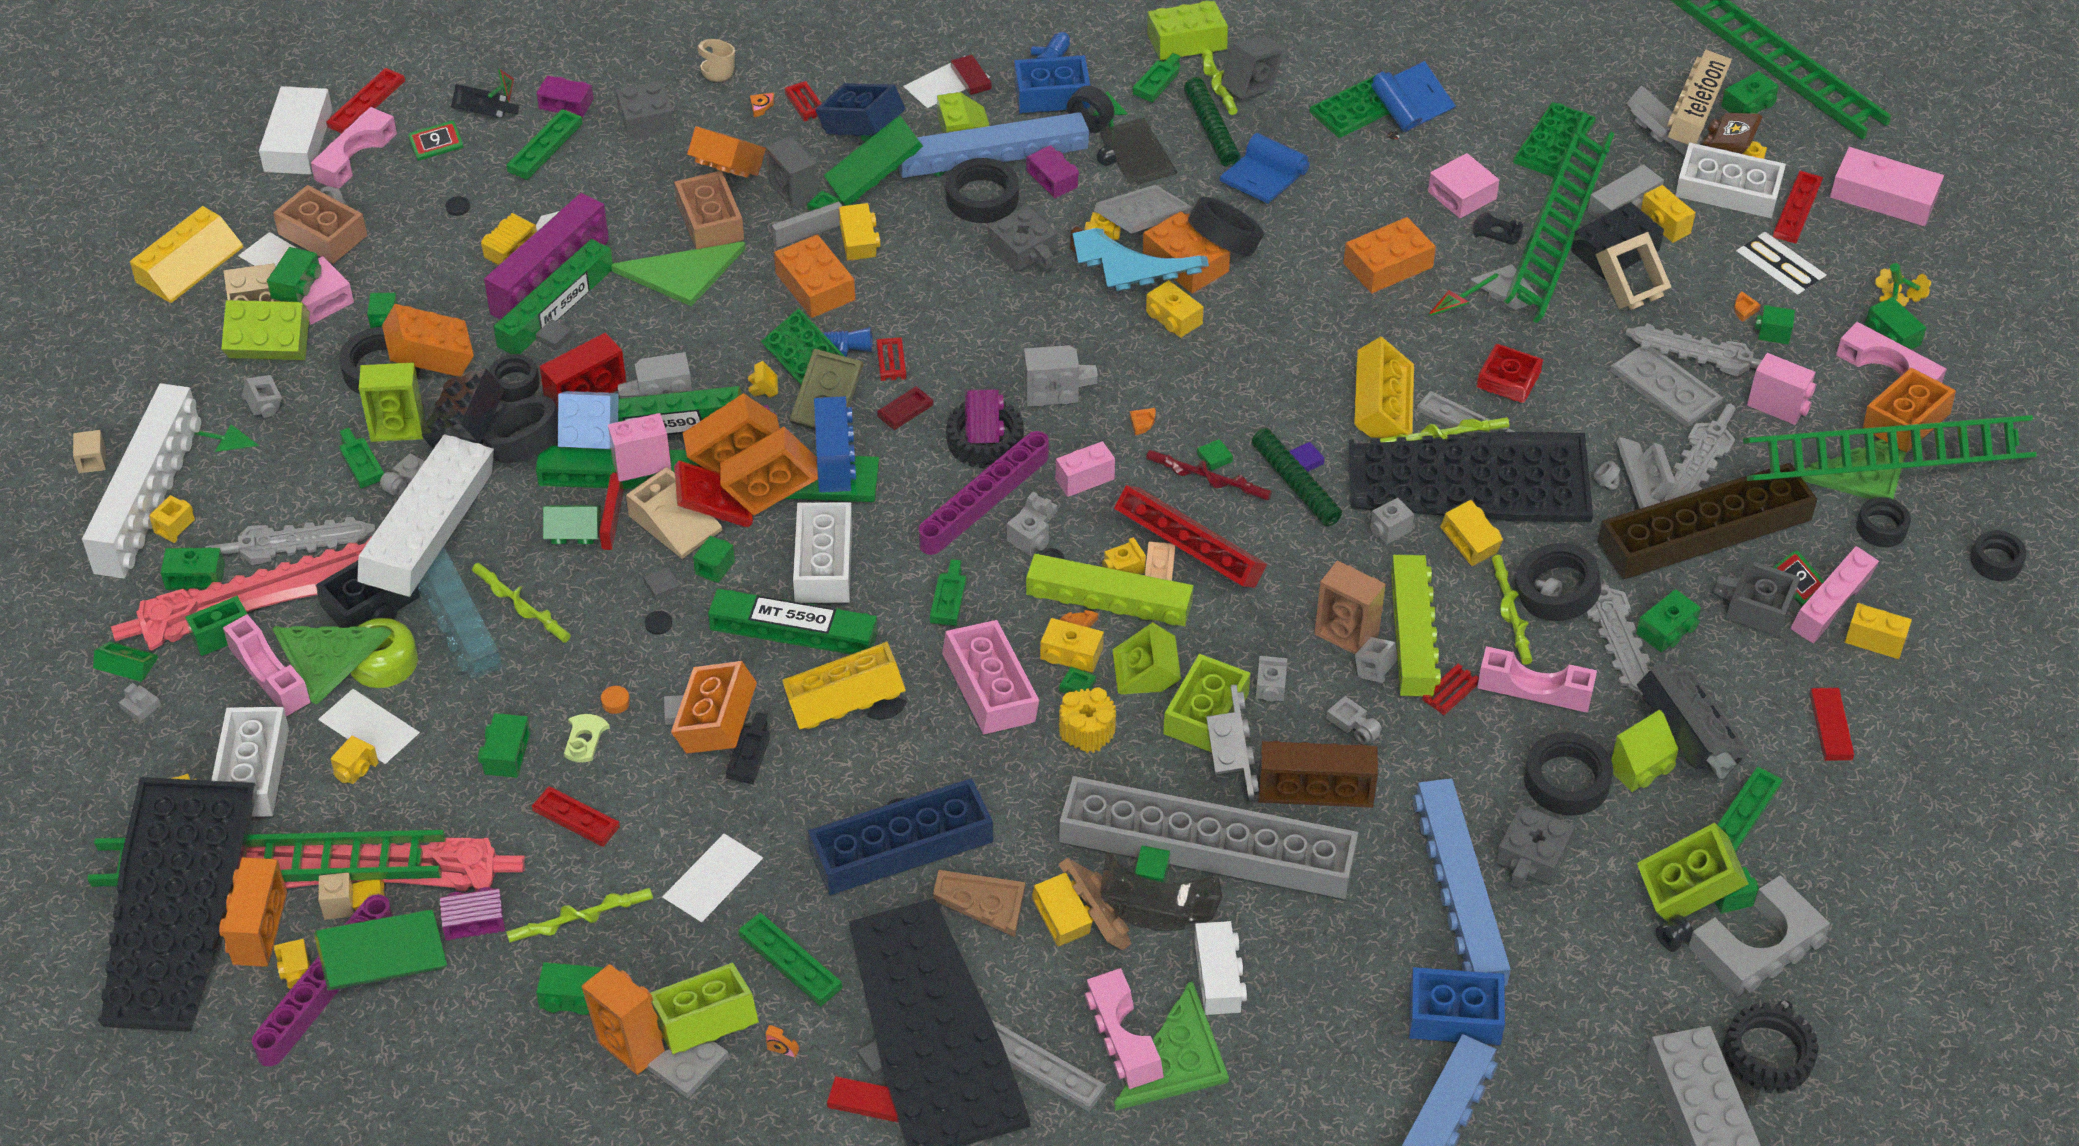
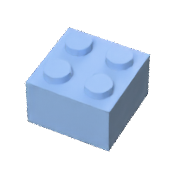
(585, 419)

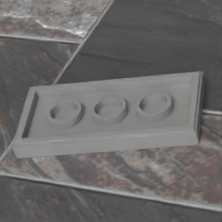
(1141, 208)
(1667, 385)

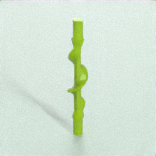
(1216, 75)
(1464, 426)
(520, 605)
(1509, 610)
(569, 914)

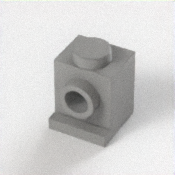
(262, 401)
(1375, 659)
(1271, 678)

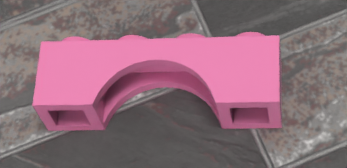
(369, 130)
(1865, 346)
(1833, 593)
(252, 650)
(1506, 675)
(1135, 1055)

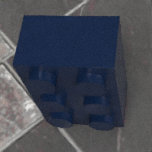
(860, 109)

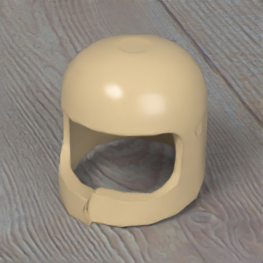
(721, 63)

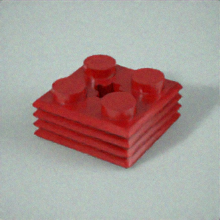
(1509, 373)

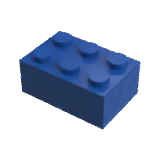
(1049, 82)
(833, 444)
(1456, 1003)

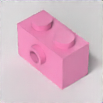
(1085, 468)

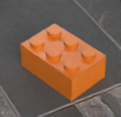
(726, 152)
(1180, 240)
(1389, 255)
(814, 276)
(427, 340)
(1910, 401)
(728, 432)
(769, 471)
(714, 707)
(253, 911)
(623, 1018)

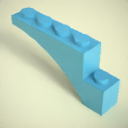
(1127, 266)

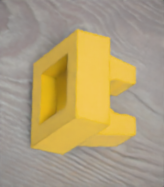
(763, 380)

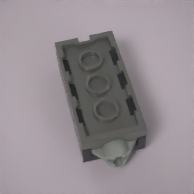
(1693, 718)

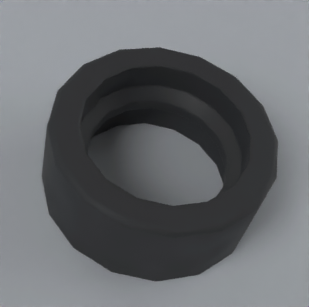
(1098, 100)
(516, 363)
(1879, 536)
(2003, 541)

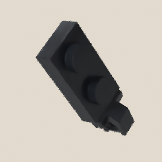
(477, 101)
(749, 751)

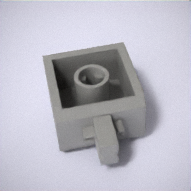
(1055, 375)
(658, 376)

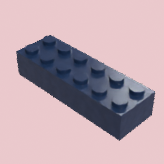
(900, 836)

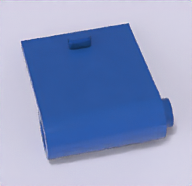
(1412, 96)
(1266, 168)

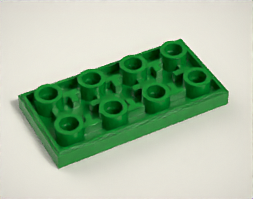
(1350, 109)
(1549, 139)
(873, 161)
(794, 343)
(862, 489)
(380, 949)

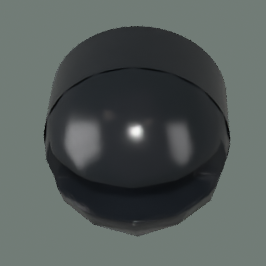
(1106, 156)

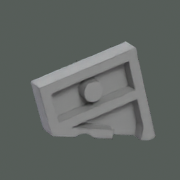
(1499, 287)

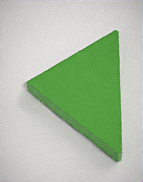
(681, 274)
(1863, 484)
(327, 653)
(1186, 1054)

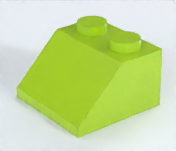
(959, 113)
(1147, 661)
(1644, 752)

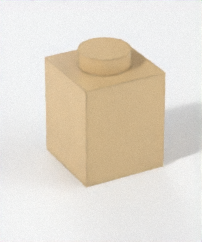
(89, 451)
(336, 895)

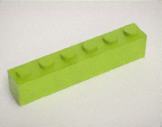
(1109, 590)
(1414, 625)

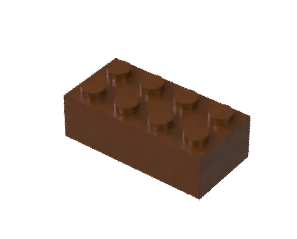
(1318, 774)

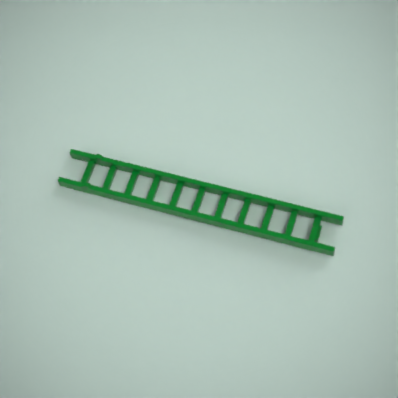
(1799, 59)
(1524, 294)
(2011, 441)
(299, 840)

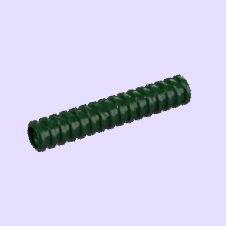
(1212, 121)
(1296, 477)

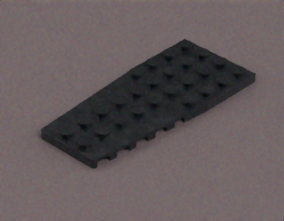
(1501, 472)
(172, 897)
(933, 1031)

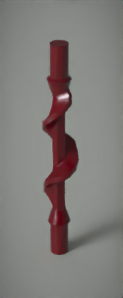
(1215, 480)

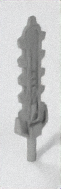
(1729, 356)
(1708, 442)
(261, 543)
(1611, 613)

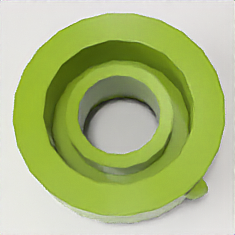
(391, 664)

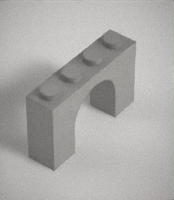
(1745, 966)

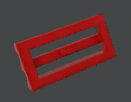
(796, 103)
(892, 373)
(1458, 696)

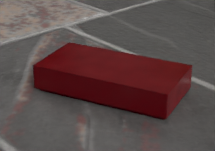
(971, 74)
(905, 408)

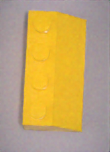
(185, 255)
(1383, 391)
(843, 686)

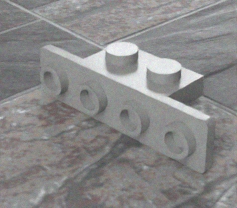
(1655, 115)
(1647, 472)
(1228, 743)

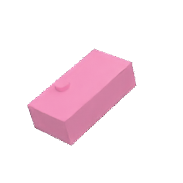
(1886, 186)
(990, 677)

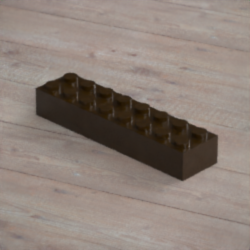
(1704, 522)

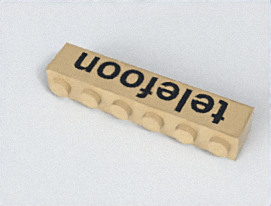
(1698, 97)

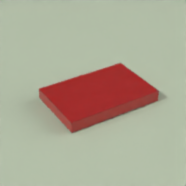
(702, 492)

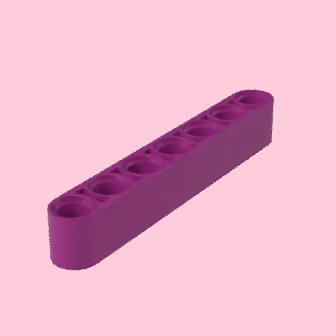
(983, 492)
(308, 988)

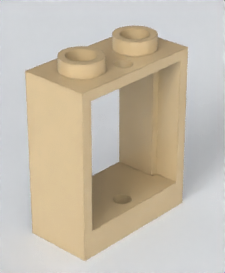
(1616, 277)

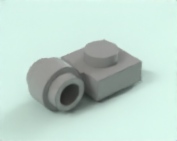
(402, 474)
(1350, 715)

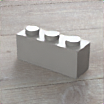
(1624, 190)

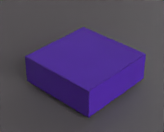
(1308, 456)

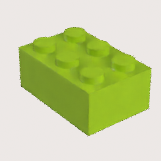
(1187, 29)
(265, 330)
(391, 402)
(1203, 694)
(1692, 873)
(704, 1008)

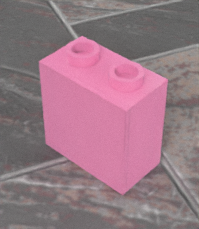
(1463, 185)
(327, 293)
(1782, 389)
(639, 447)

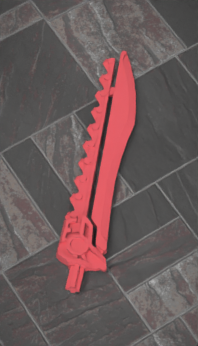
(165, 615)
(461, 861)

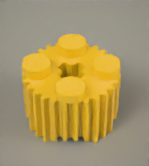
(1087, 719)

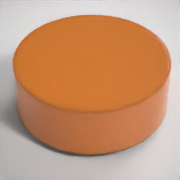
(615, 699)

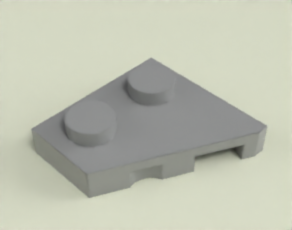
(690, 1068)

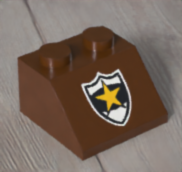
(1732, 132)

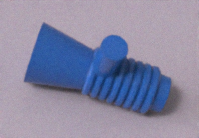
(1055, 48)
(854, 340)

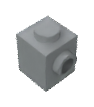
(1391, 521)
(1028, 532)

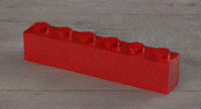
(1190, 536)

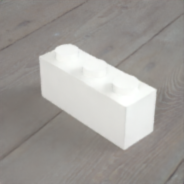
(1219, 968)

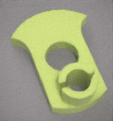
(577, 748)

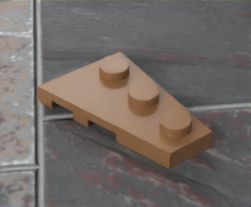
(982, 898)
(1104, 916)

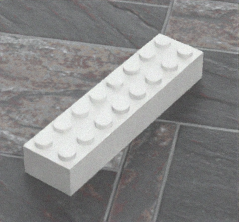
(141, 481)
(425, 515)

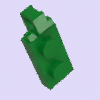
(1157, 78)
(360, 459)
(948, 595)

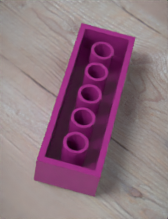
(545, 253)

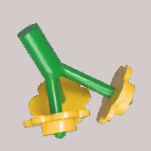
(1891, 281)

